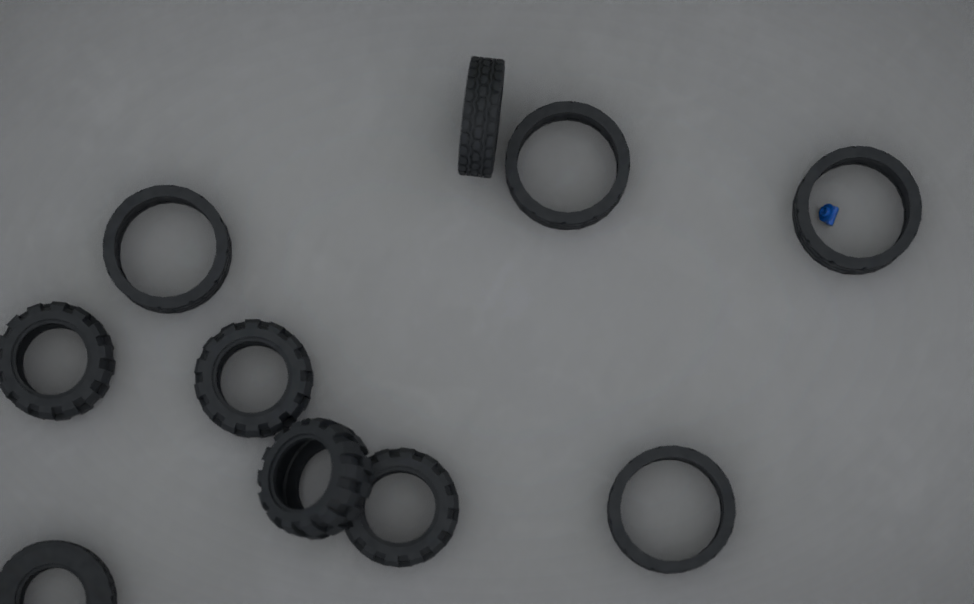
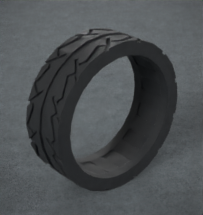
(580, 113)
(890, 168)
(138, 203)
(718, 480)

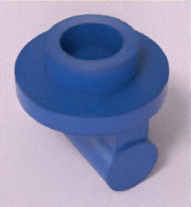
(828, 214)

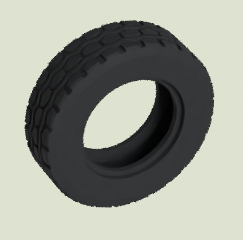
(481, 117)
(52, 554)

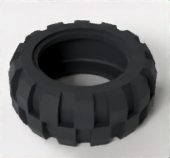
(229, 341)
(86, 392)
(346, 488)
(444, 521)

